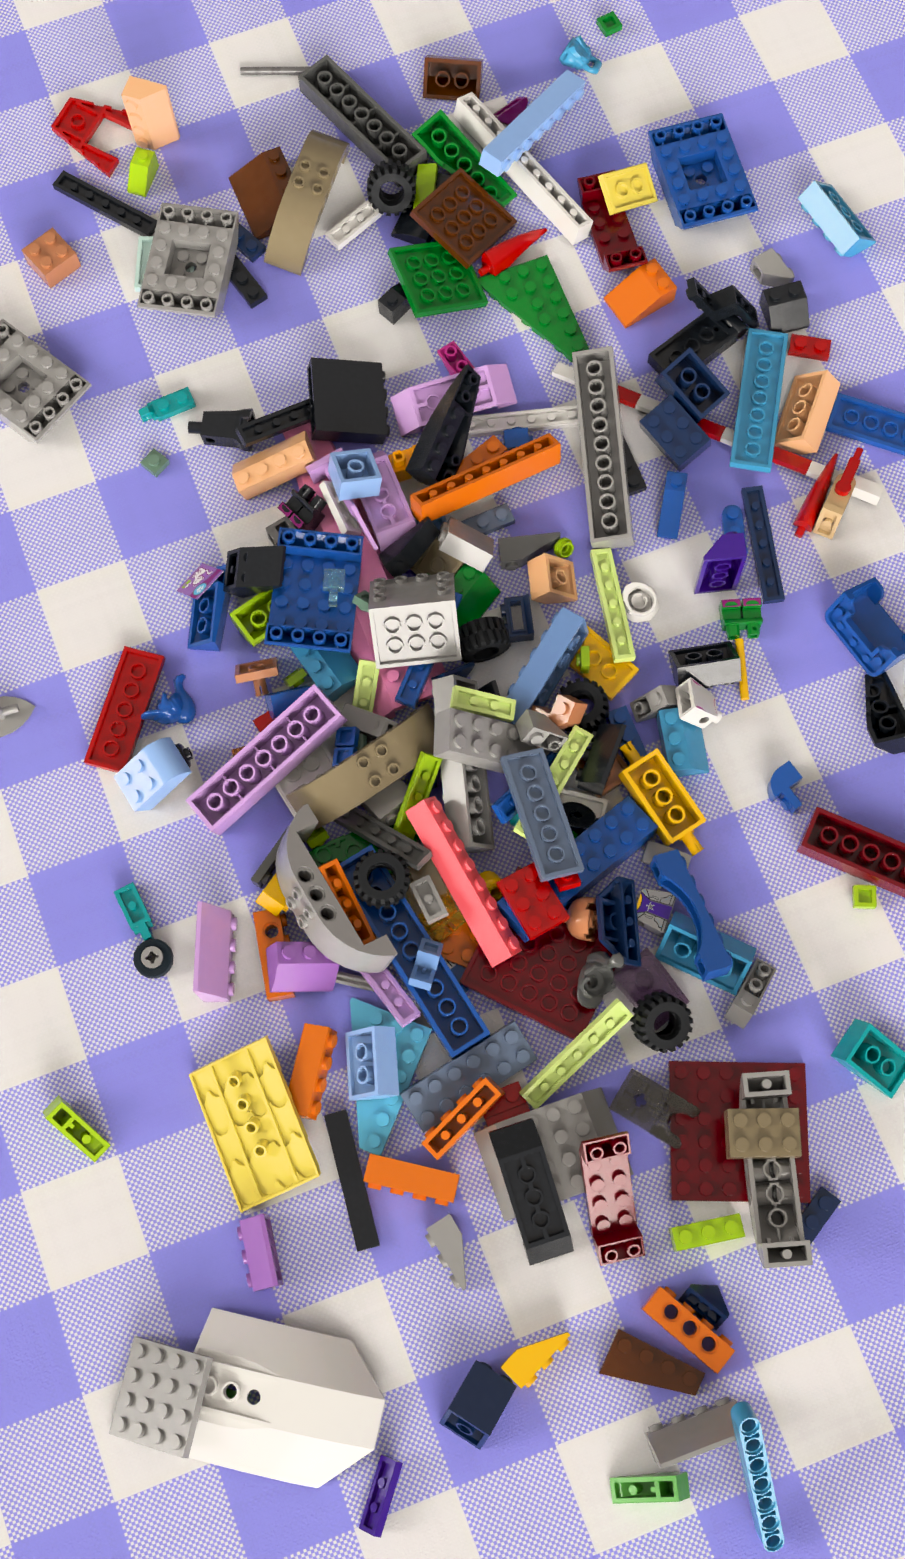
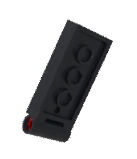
(703, 337)

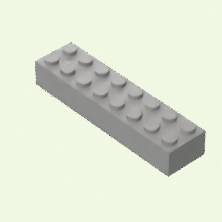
(464, 785)

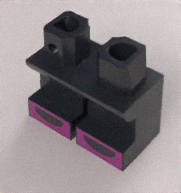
(302, 511)

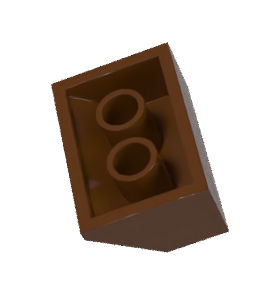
(451, 77)

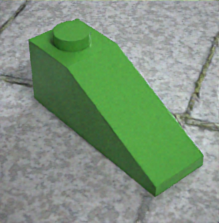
(650, 1488)

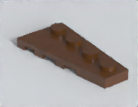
(647, 1365)

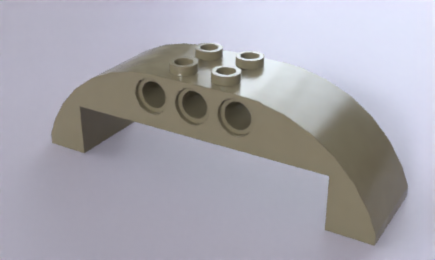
(304, 201)
(368, 768)

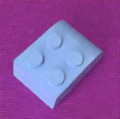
(152, 774)

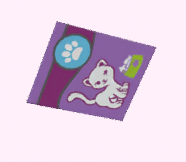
(200, 581)

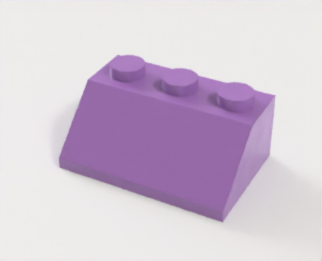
(299, 968)
(260, 1252)

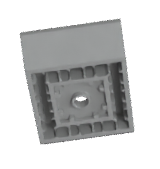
(185, 239)
(51, 383)

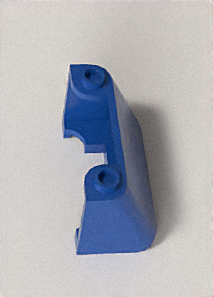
(867, 627)

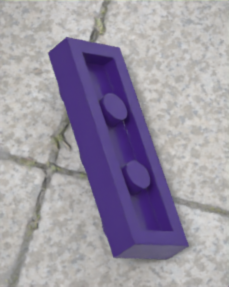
(380, 1496)

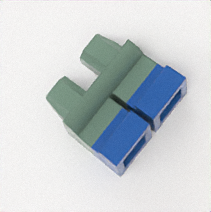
(347, 742)

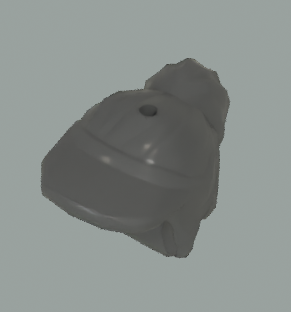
(600, 977)

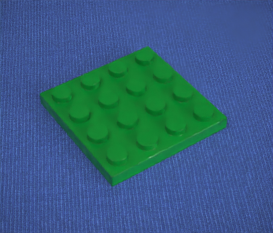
(435, 280)

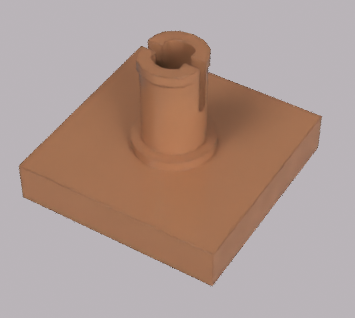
(257, 672)

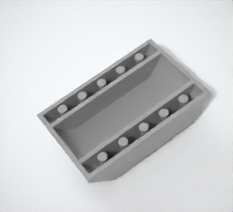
(561, 1130)

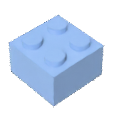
(354, 474)

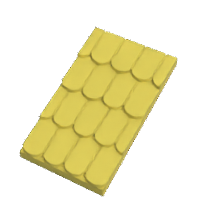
(254, 1124)

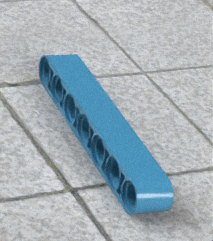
(757, 1476)

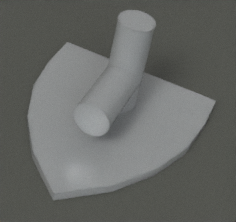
(13, 714)

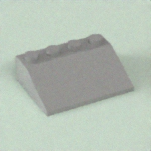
(692, 1434)

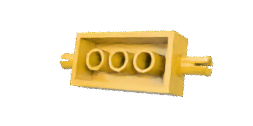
(662, 797)

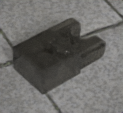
(656, 1113)

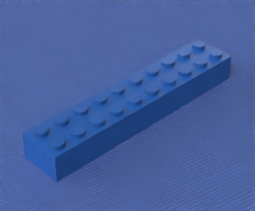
(446, 1004)

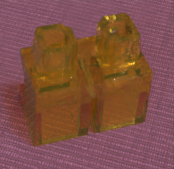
(440, 930)

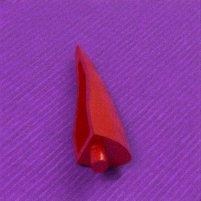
(505, 253)
(815, 499)

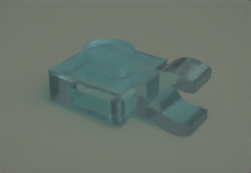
(334, 582)

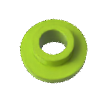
(563, 548)

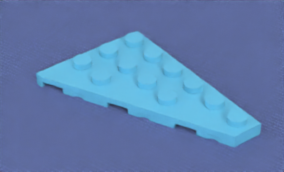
(378, 1116)

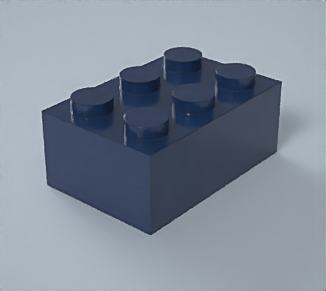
(692, 385)
(675, 433)

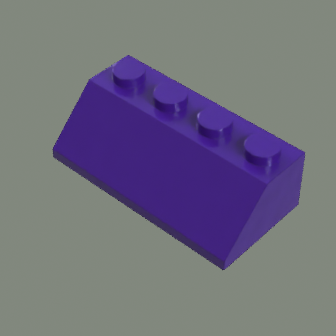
(722, 564)

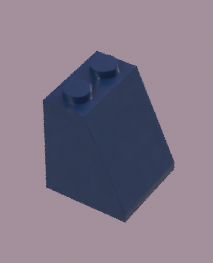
(478, 1404)

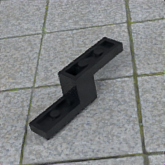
(722, 303)

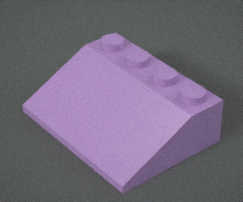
(214, 953)

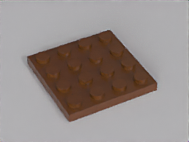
(463, 218)

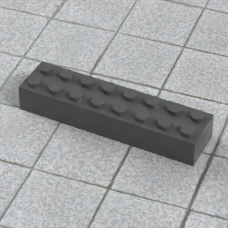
(359, 116)

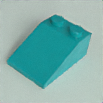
(871, 1057)

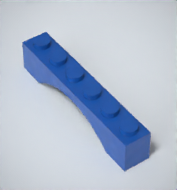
(672, 874)

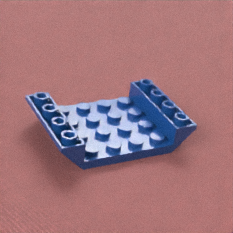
(300, 607)

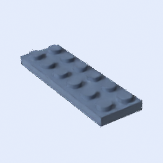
(541, 814)
(495, 1056)

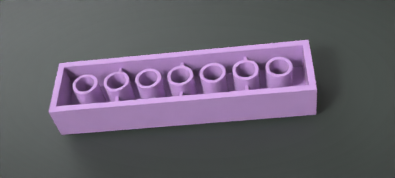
(266, 760)

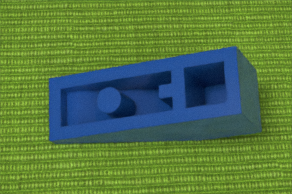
(672, 505)

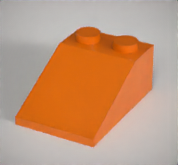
(641, 293)

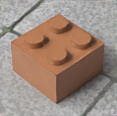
(51, 257)

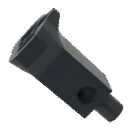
(219, 427)

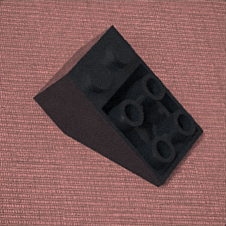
(254, 570)

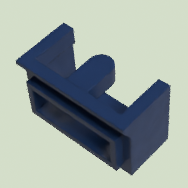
(519, 635)

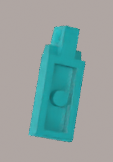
(168, 405)
(135, 910)

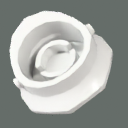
(640, 602)

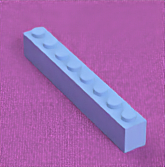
(532, 123)

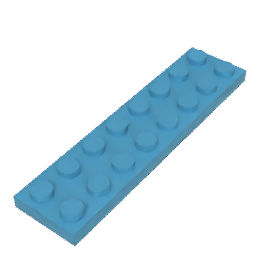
(759, 400)

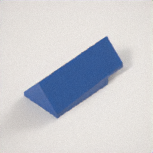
(209, 617)

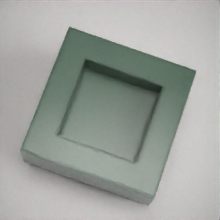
(155, 462)
(362, 600)

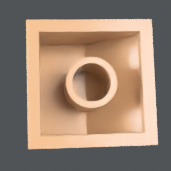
(551, 579)

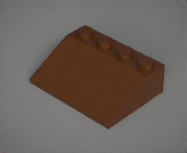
(261, 188)

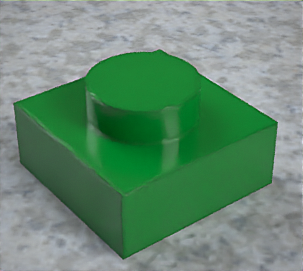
(609, 24)

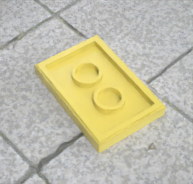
(628, 188)

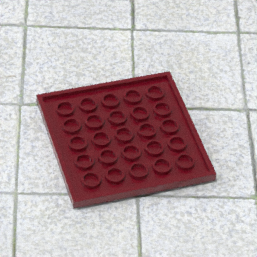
(538, 979)
(700, 1165)

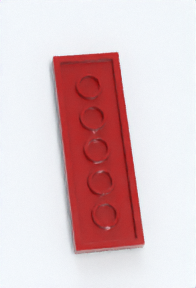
(122, 710)

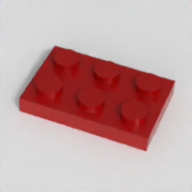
(532, 901)

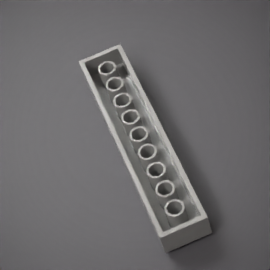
(602, 448)

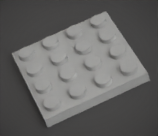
(161, 1396)

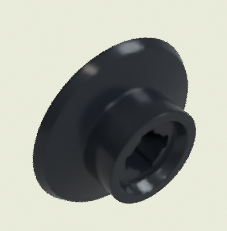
(579, 815)

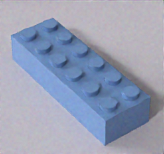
(548, 661)

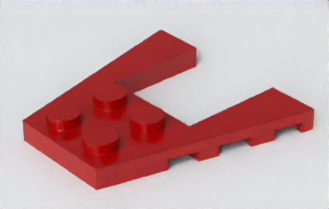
(78, 124)

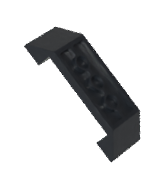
(531, 1191)

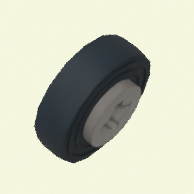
(158, 964)

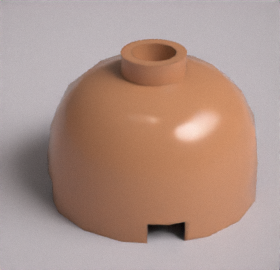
(583, 919)

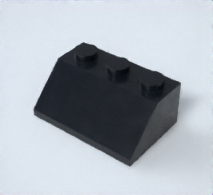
(706, 664)
(600, 758)

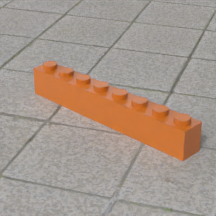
(486, 478)

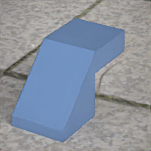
(426, 964)

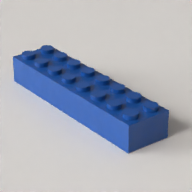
(602, 850)

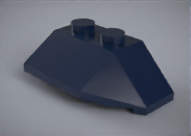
(619, 920)

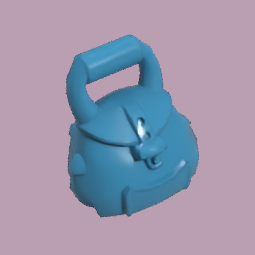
(578, 56)

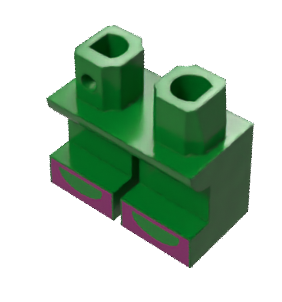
(741, 615)

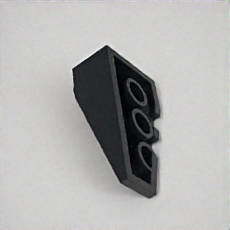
(884, 714)

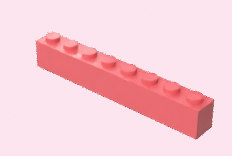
(463, 881)

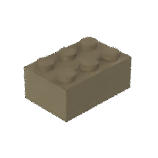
(762, 1133)

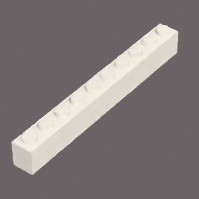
(526, 172)

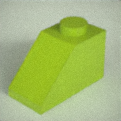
(142, 171)

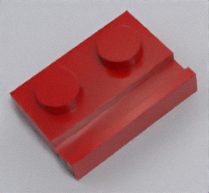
(508, 1106)

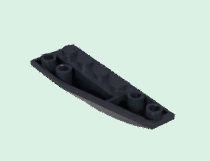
(447, 431)

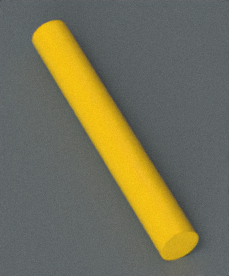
(743, 684)

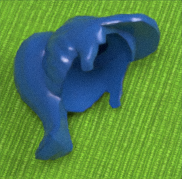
(177, 708)

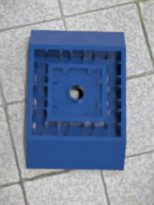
(703, 152)

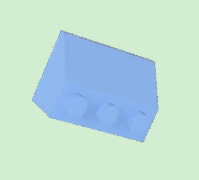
(372, 1063)

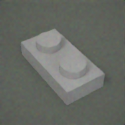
(428, 899)

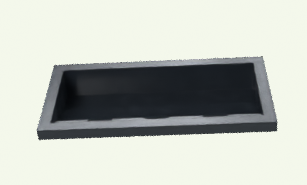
(408, 229)

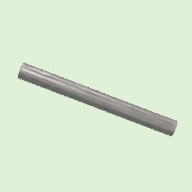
(273, 70)

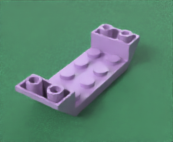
(417, 403)
(389, 511)

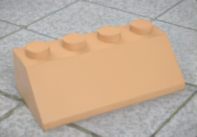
(150, 113)
(806, 412)
(273, 466)

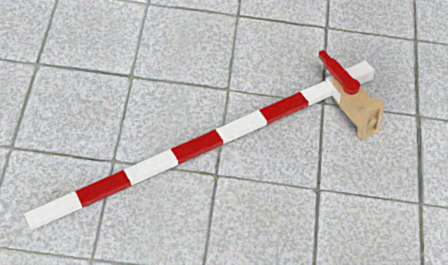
(843, 482)

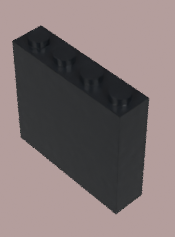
(347, 401)

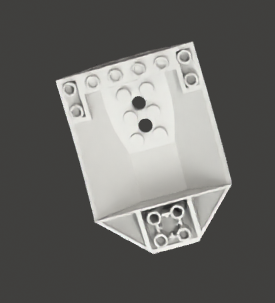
(314, 1405)

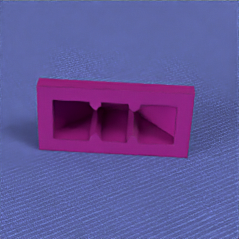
(511, 110)

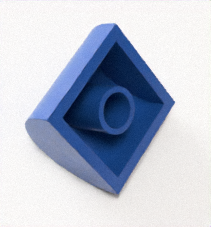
(281, 700)

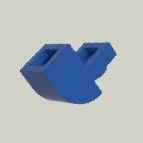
(781, 784)

